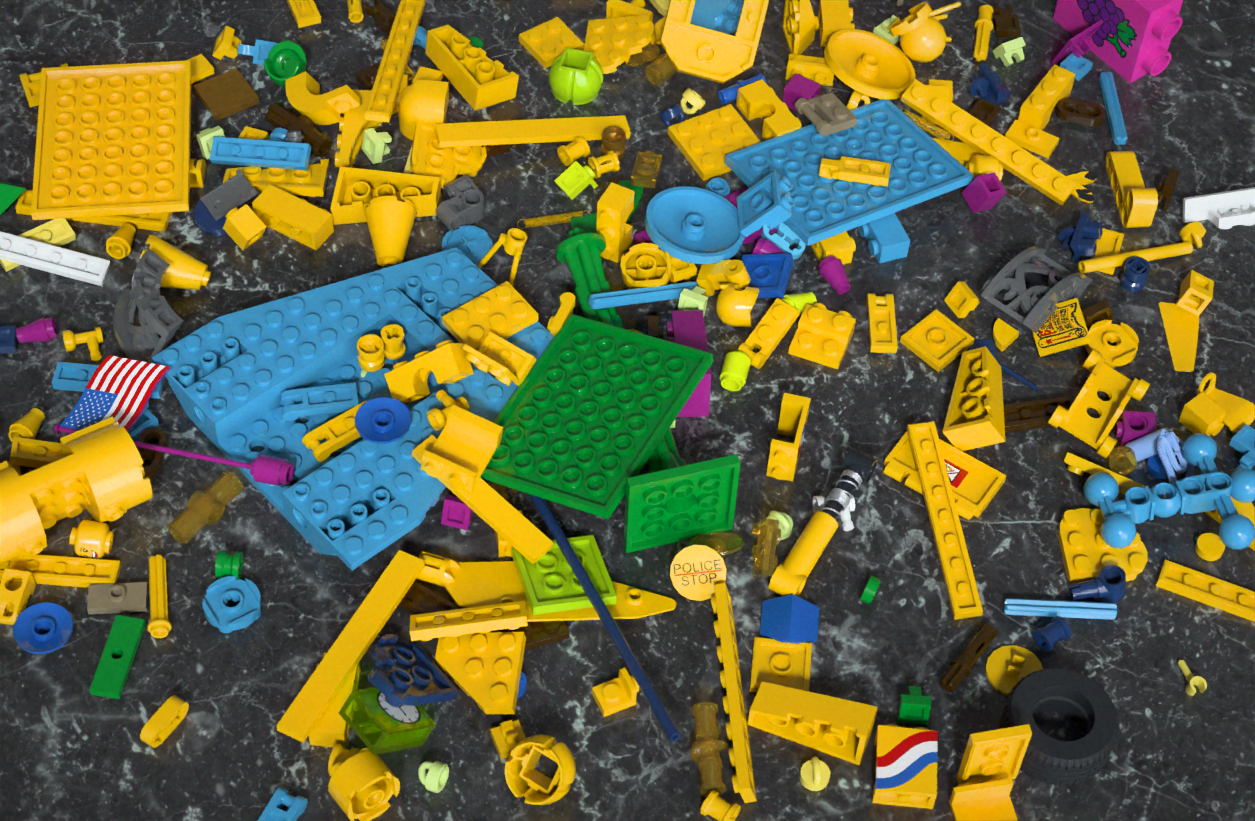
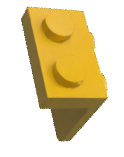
(501, 359)

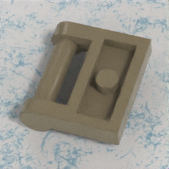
(826, 113)

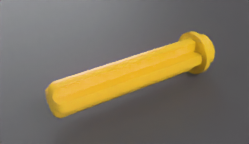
(159, 624)

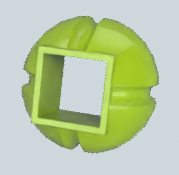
(575, 76)

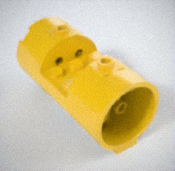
(97, 473)

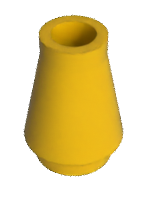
(121, 241)
(27, 425)

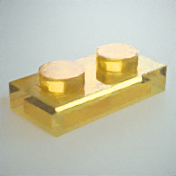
(646, 169)

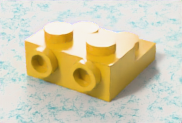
(822, 335)

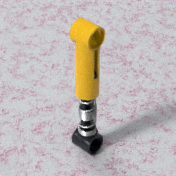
(793, 573)

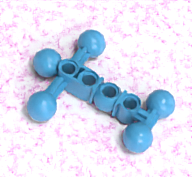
(1188, 496)

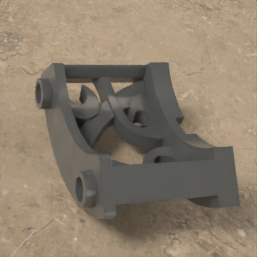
(1063, 286)
(145, 307)

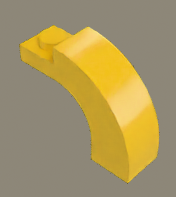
(323, 109)

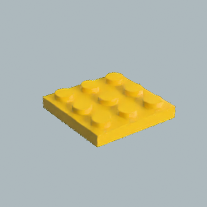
(711, 137)

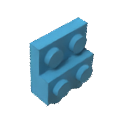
(765, 203)

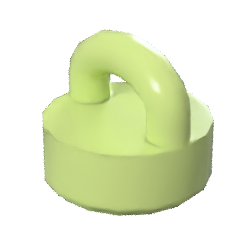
(785, 523)
(436, 776)

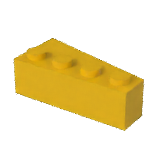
(469, 69)
(358, 186)
(976, 402)
(814, 720)

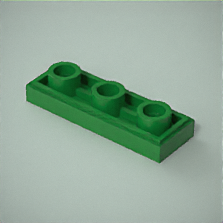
(121, 644)

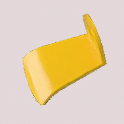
(1238, 410)

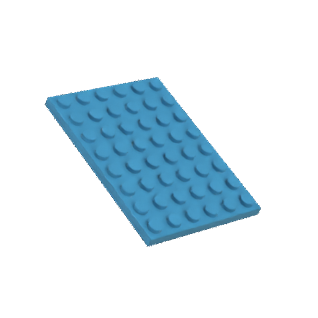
(832, 206)

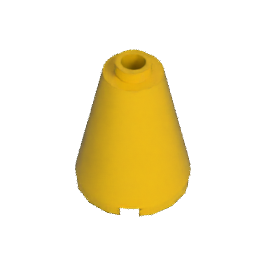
(390, 228)
(184, 270)

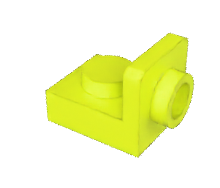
(576, 179)

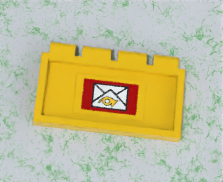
(970, 479)

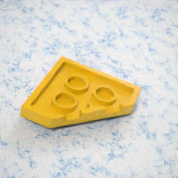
(485, 667)

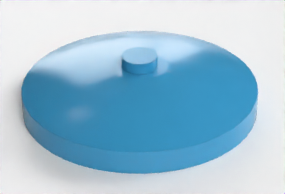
(694, 225)

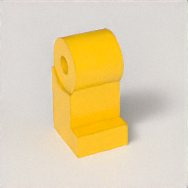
(725, 271)
(14, 594)

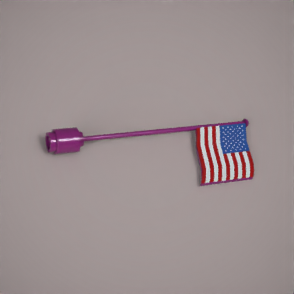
(122, 390)

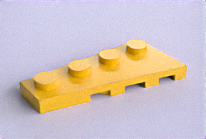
(296, 182)

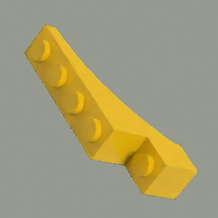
(353, 127)

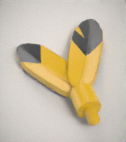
(1083, 178)

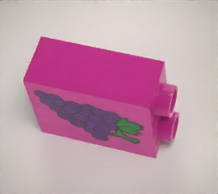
(1133, 32)

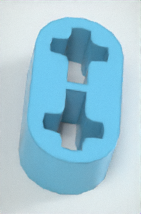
(784, 238)

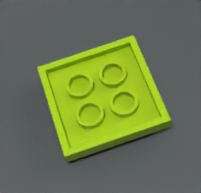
(553, 585)

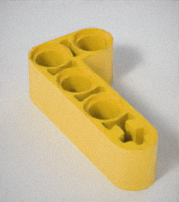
(1133, 200)

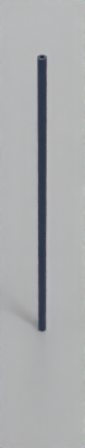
(607, 620)

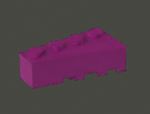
(689, 330)

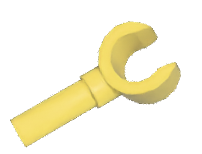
(1197, 680)

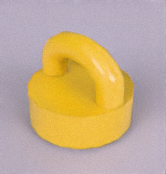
(855, 98)
(1193, 232)

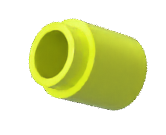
(735, 370)

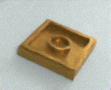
(226, 94)

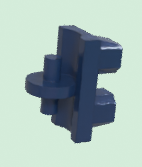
(987, 86)
(1078, 236)

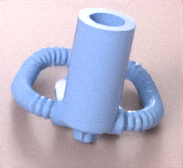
(1160, 443)

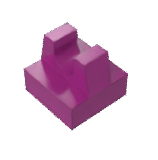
(456, 513)

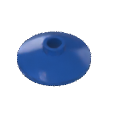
(382, 412)
(40, 619)

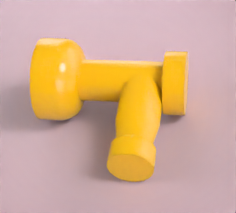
(92, 339)
(437, 417)

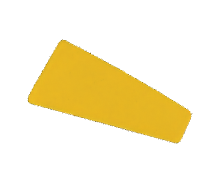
(1182, 335)

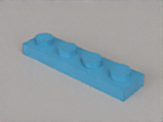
(260, 153)
(77, 376)

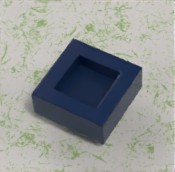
(8, 339)

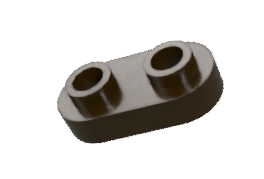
(1080, 112)
(152, 458)

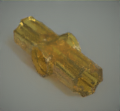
(205, 507)

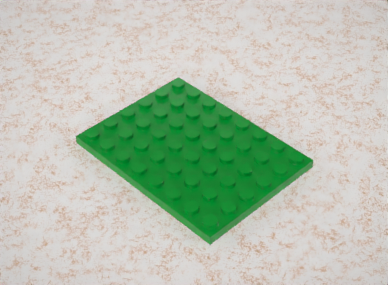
(592, 414)

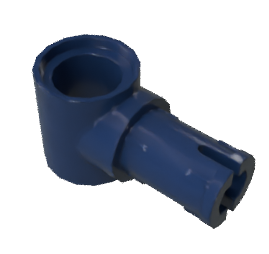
(1102, 585)

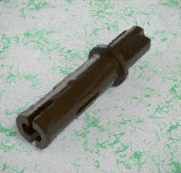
(961, 666)

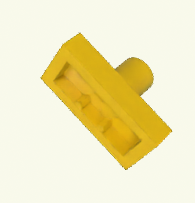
(619, 8)

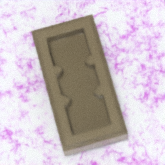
(117, 598)

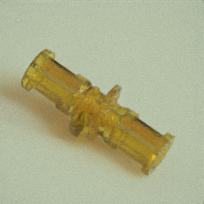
(707, 748)

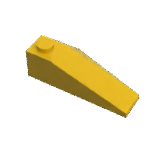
(799, 25)

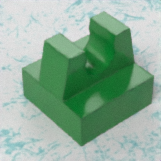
(914, 707)

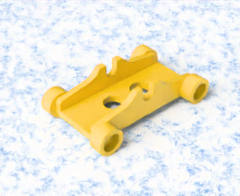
(1096, 430)

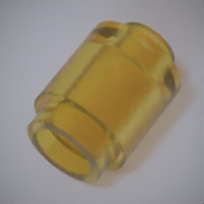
(660, 70)

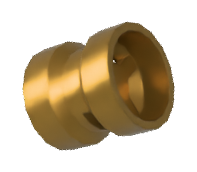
(613, 139)

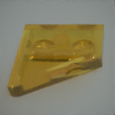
(764, 552)

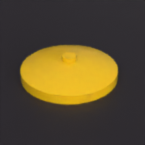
(869, 64)

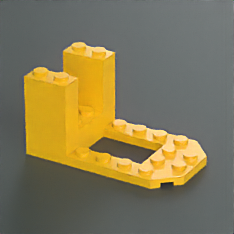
(710, 52)

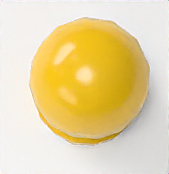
(921, 35)

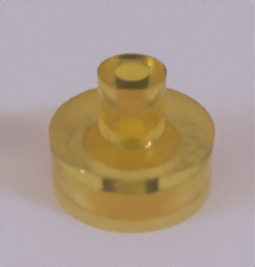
(1122, 460)

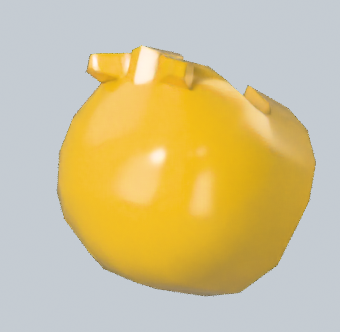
(735, 306)

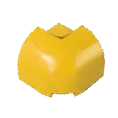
(423, 102)

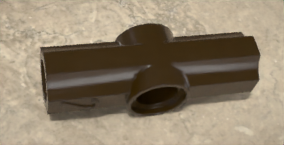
(283, 118)

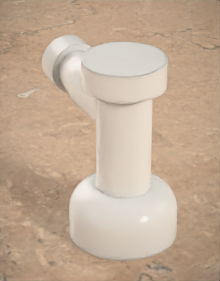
(847, 524)

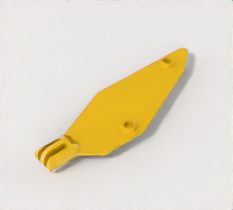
(498, 583)

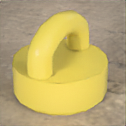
(693, 98)
(814, 774)

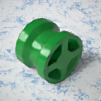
(229, 564)

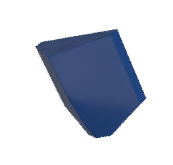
(789, 620)

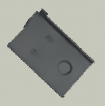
(229, 195)

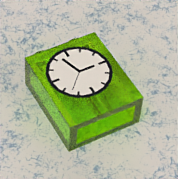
(385, 726)

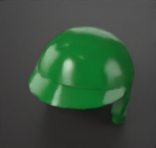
(285, 61)

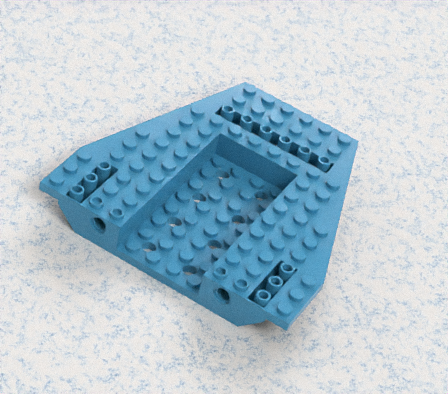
(243, 361)

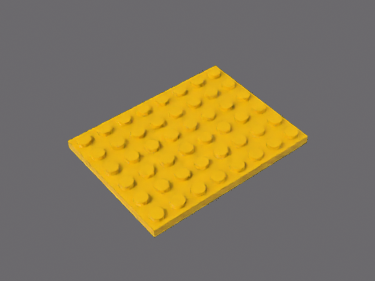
(113, 140)

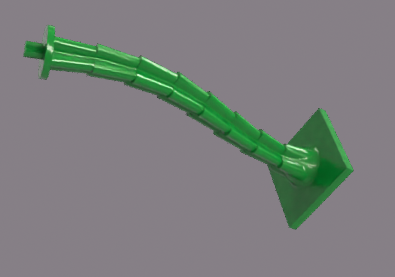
(674, 497)

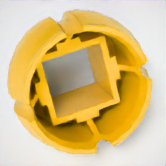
(532, 784)

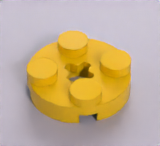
(1122, 334)

